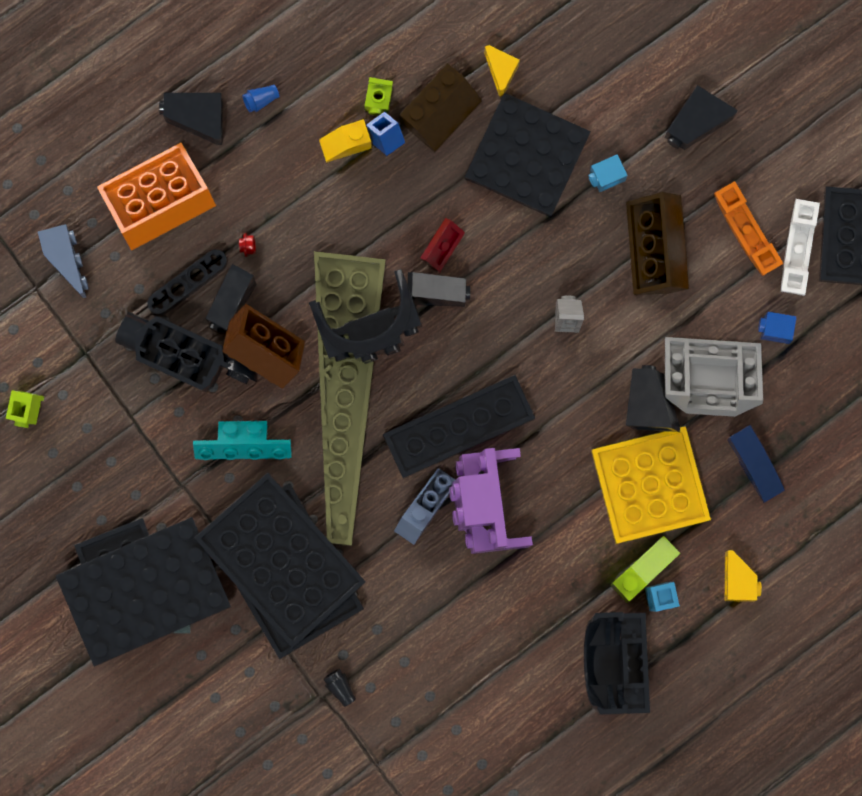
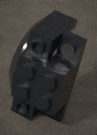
(373, 333)
(617, 664)

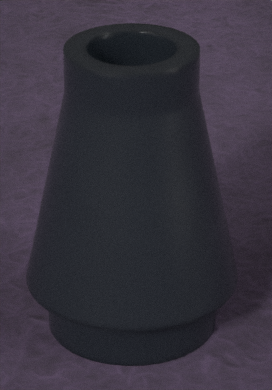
(339, 686)

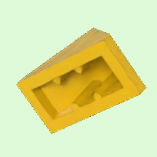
(501, 67)

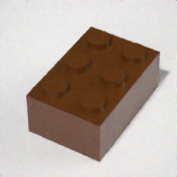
(263, 346)

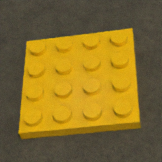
(650, 485)

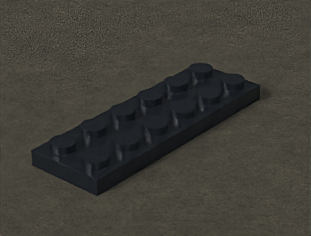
(459, 426)

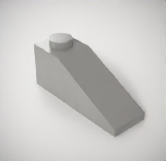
(568, 314)

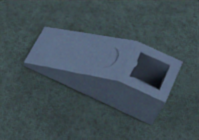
(59, 251)
(424, 506)

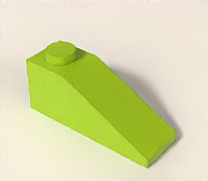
(645, 569)

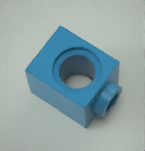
(607, 173)
(662, 596)

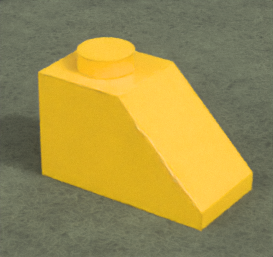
(346, 141)
(740, 580)

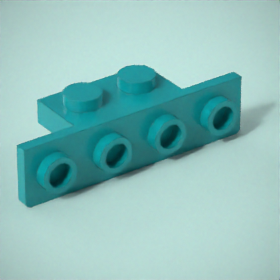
(242, 441)

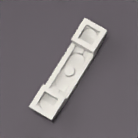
(799, 247)

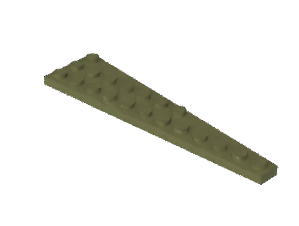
(346, 291)

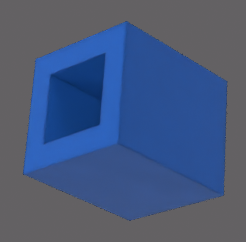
(385, 133)
(777, 327)

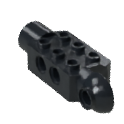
(179, 352)

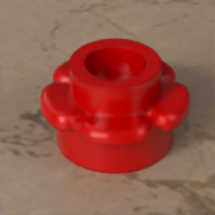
(247, 245)

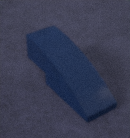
(756, 463)

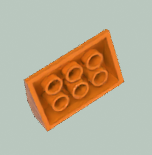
(156, 196)

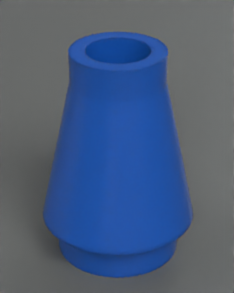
(260, 97)

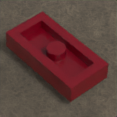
(442, 245)

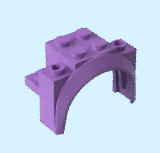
(480, 502)

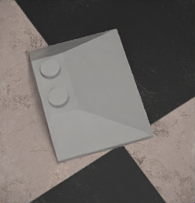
(713, 376)

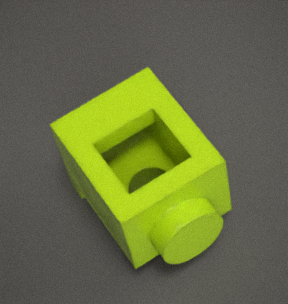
(380, 87)
(24, 408)

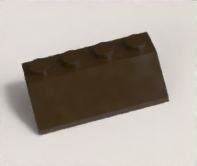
(657, 244)

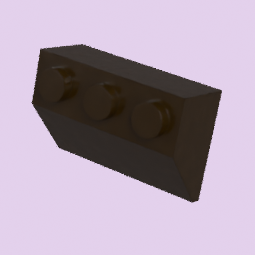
(440, 108)

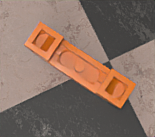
(746, 229)

